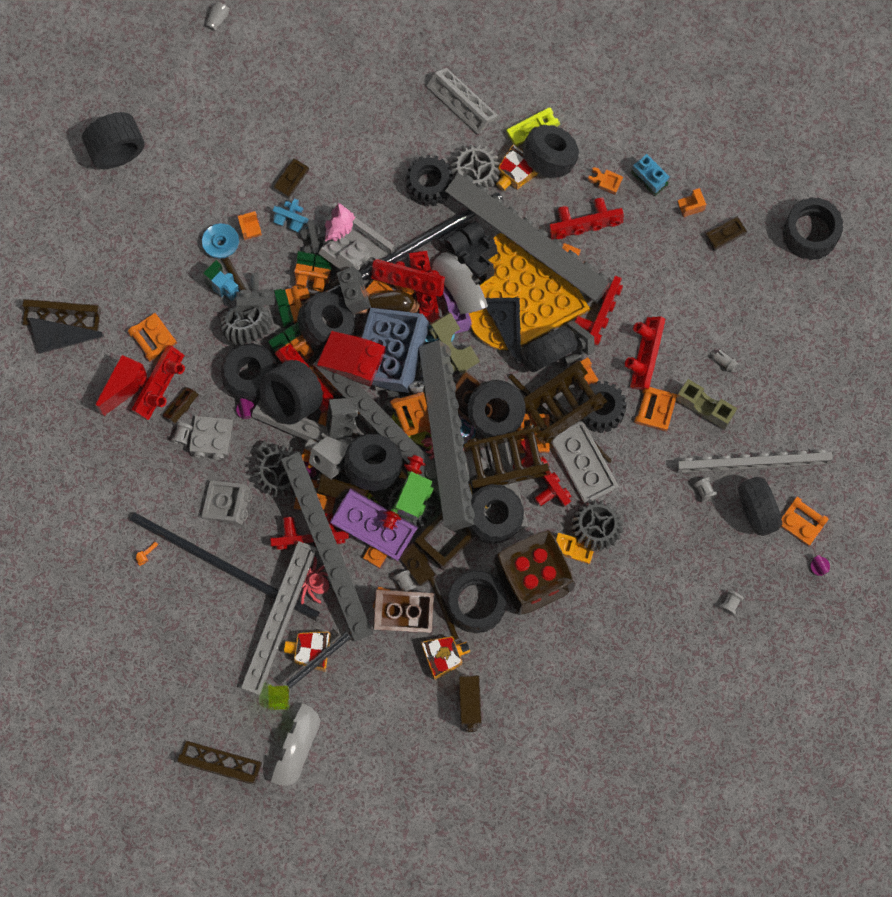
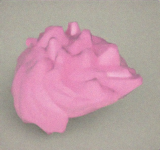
(339, 223)

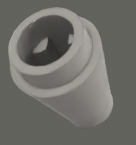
(217, 15)

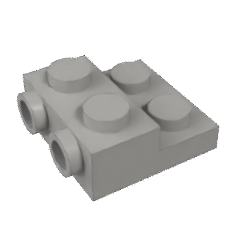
(345, 254)
(211, 437)
(227, 502)

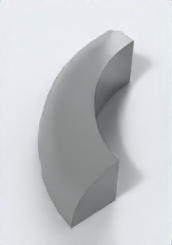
(459, 283)
(296, 746)

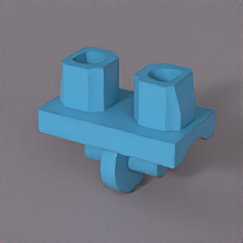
(297, 220)

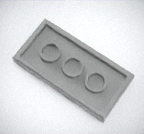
(584, 462)

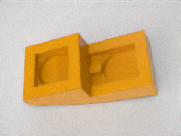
(573, 550)

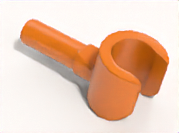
(141, 556)

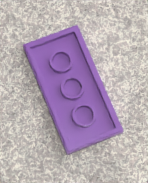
(362, 519)

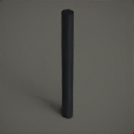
(317, 660)

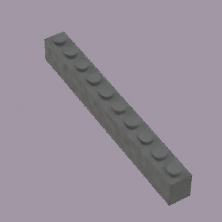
(527, 237)
(379, 421)
(446, 436)
(327, 546)

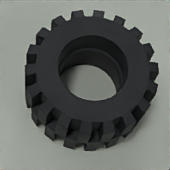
(428, 166)
(614, 396)

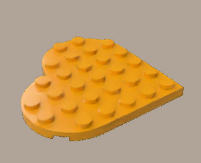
(544, 296)

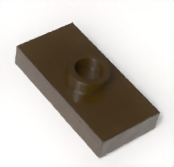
(291, 178)
(726, 233)
(180, 405)
(417, 564)

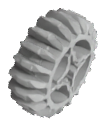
(482, 166)

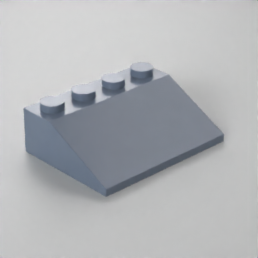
(402, 336)

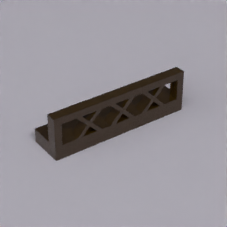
(63, 308)
(217, 769)

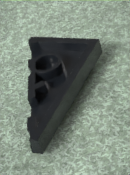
(506, 317)
(54, 335)

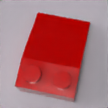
(352, 357)
(122, 384)

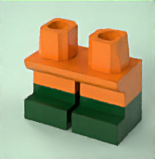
(305, 272)
(289, 303)
(295, 339)

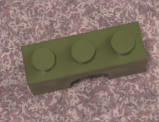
(444, 329)
(715, 411)

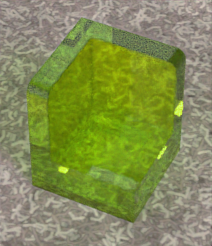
(278, 697)

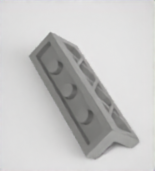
(461, 101)
(378, 244)

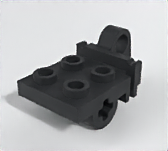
(472, 248)

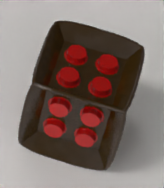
(534, 572)

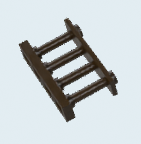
(561, 384)
(519, 473)

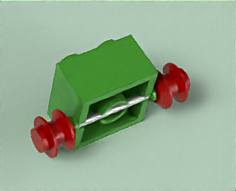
(411, 496)

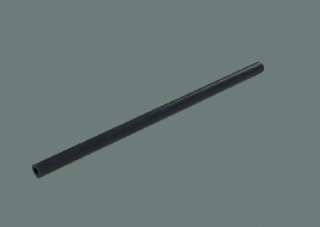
(418, 243)
(218, 562)

